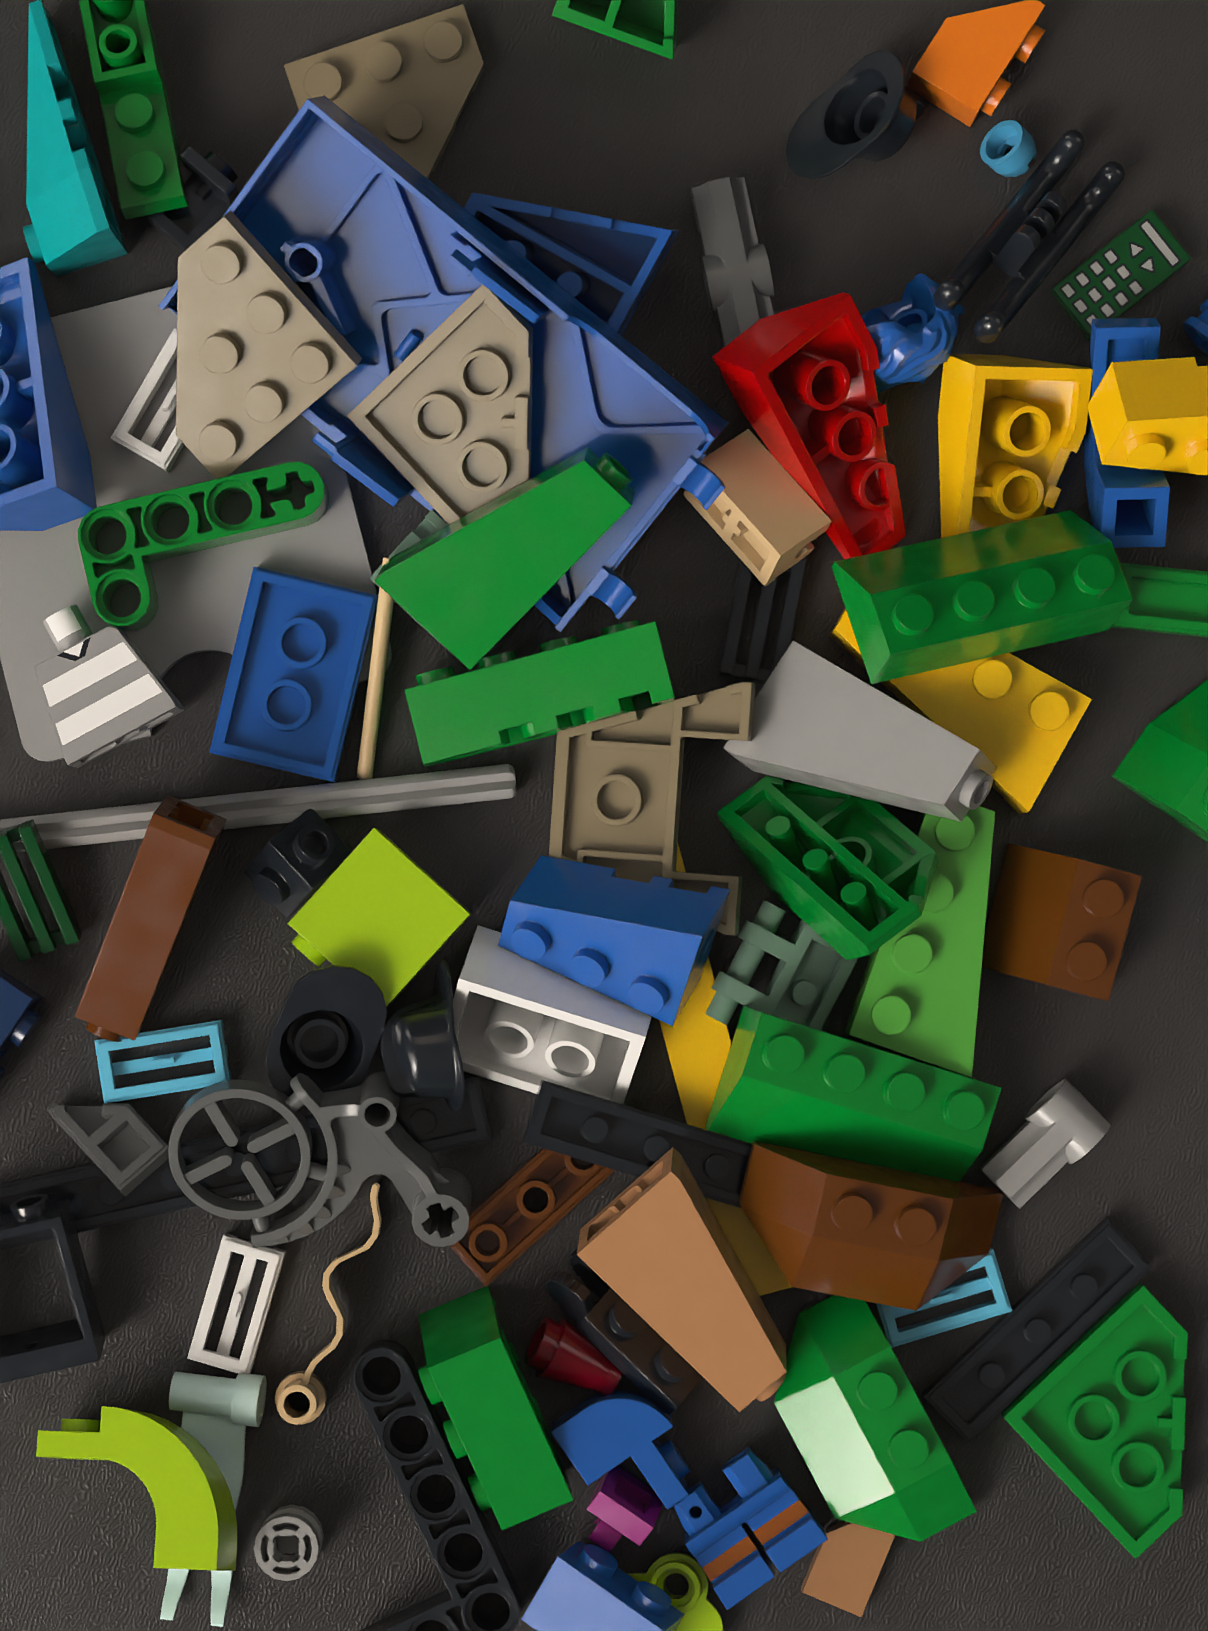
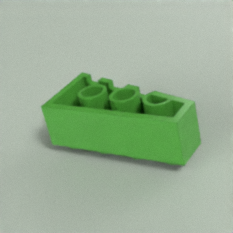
(926, 979)

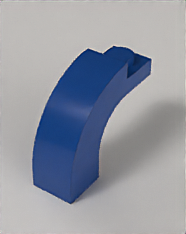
(1124, 501)

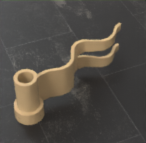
(306, 1380)

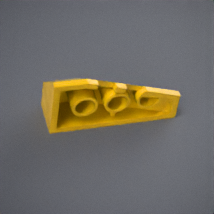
(1006, 437)

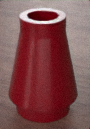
(570, 1358)

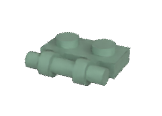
(800, 986)

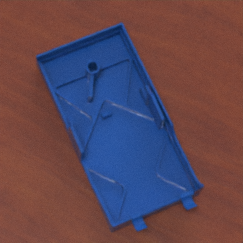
(394, 261)

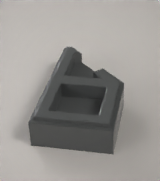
(114, 1140)

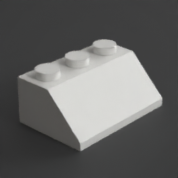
(537, 1025)

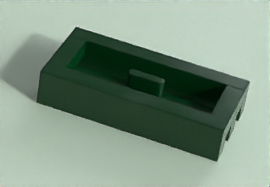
(45, 939)

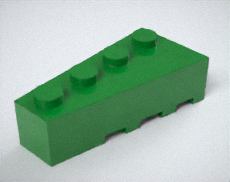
(538, 694)

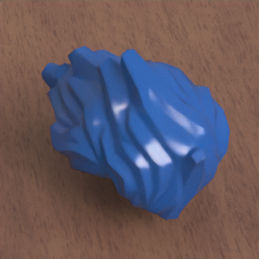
(911, 335)

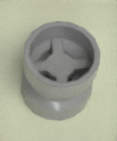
(297, 1533)

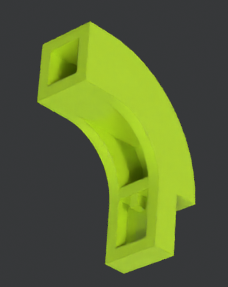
(186, 1485)

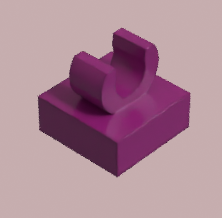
(622, 1508)

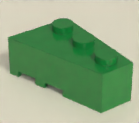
(491, 1410)

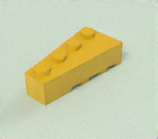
(999, 707)

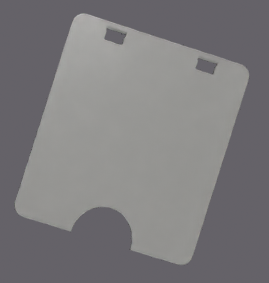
(198, 593)

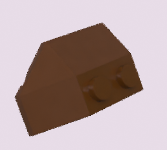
(865, 1225)

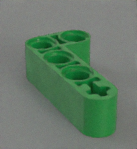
(204, 531)

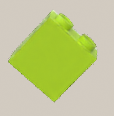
(378, 916)

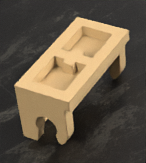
(761, 509)

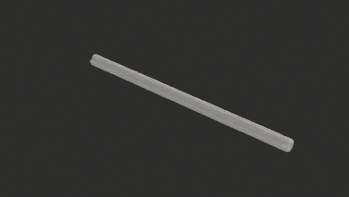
(283, 804)

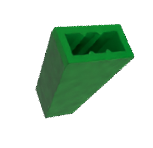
(500, 559)

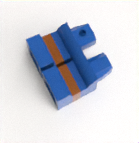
(724, 1543)

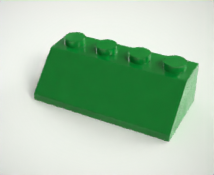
(981, 594)
(848, 1100)

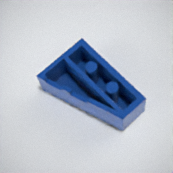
(590, 256)

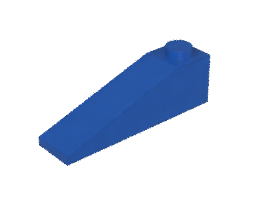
(42, 441)

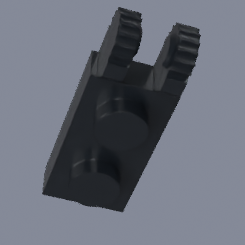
(623, 1336)

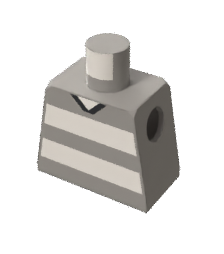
(99, 688)

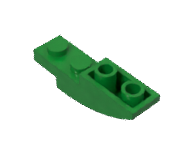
(134, 106)

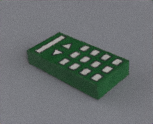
(1121, 273)

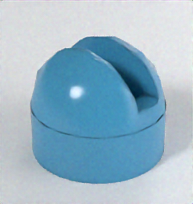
(1012, 136)

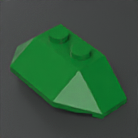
(833, 861)
(865, 1426)

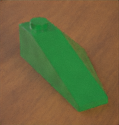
(1171, 762)

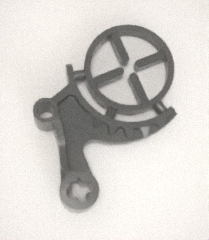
(360, 1142)

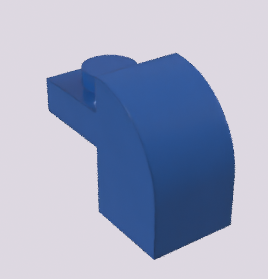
(622, 1425)

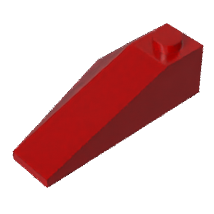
(816, 407)

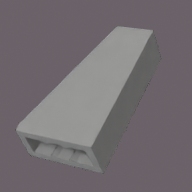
(852, 739)

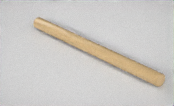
(375, 683)

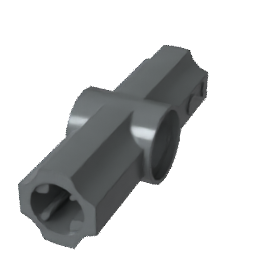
(733, 261)

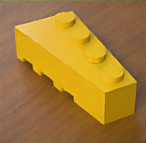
(1153, 415)

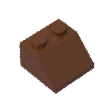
(1059, 921)

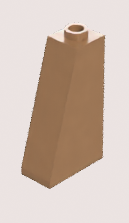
(685, 1280)

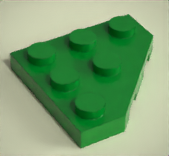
(1116, 1419)

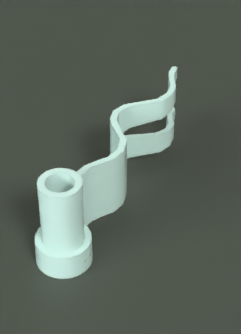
(217, 1416)

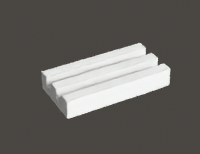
(139, 405)
(221, 1357)

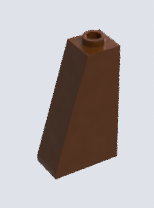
(149, 918)

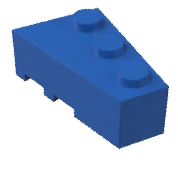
(615, 933)

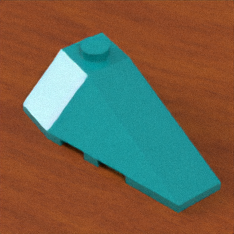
(65, 185)

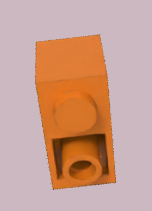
(970, 56)

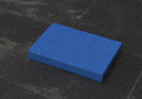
(294, 674)

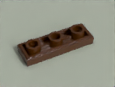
(507, 1227)

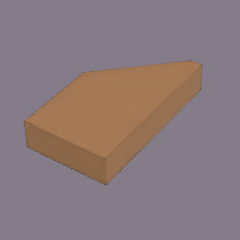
(847, 1566)

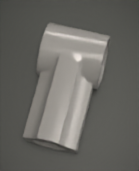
(1057, 1131)

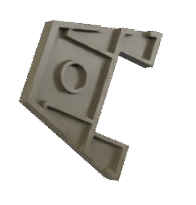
(624, 783)

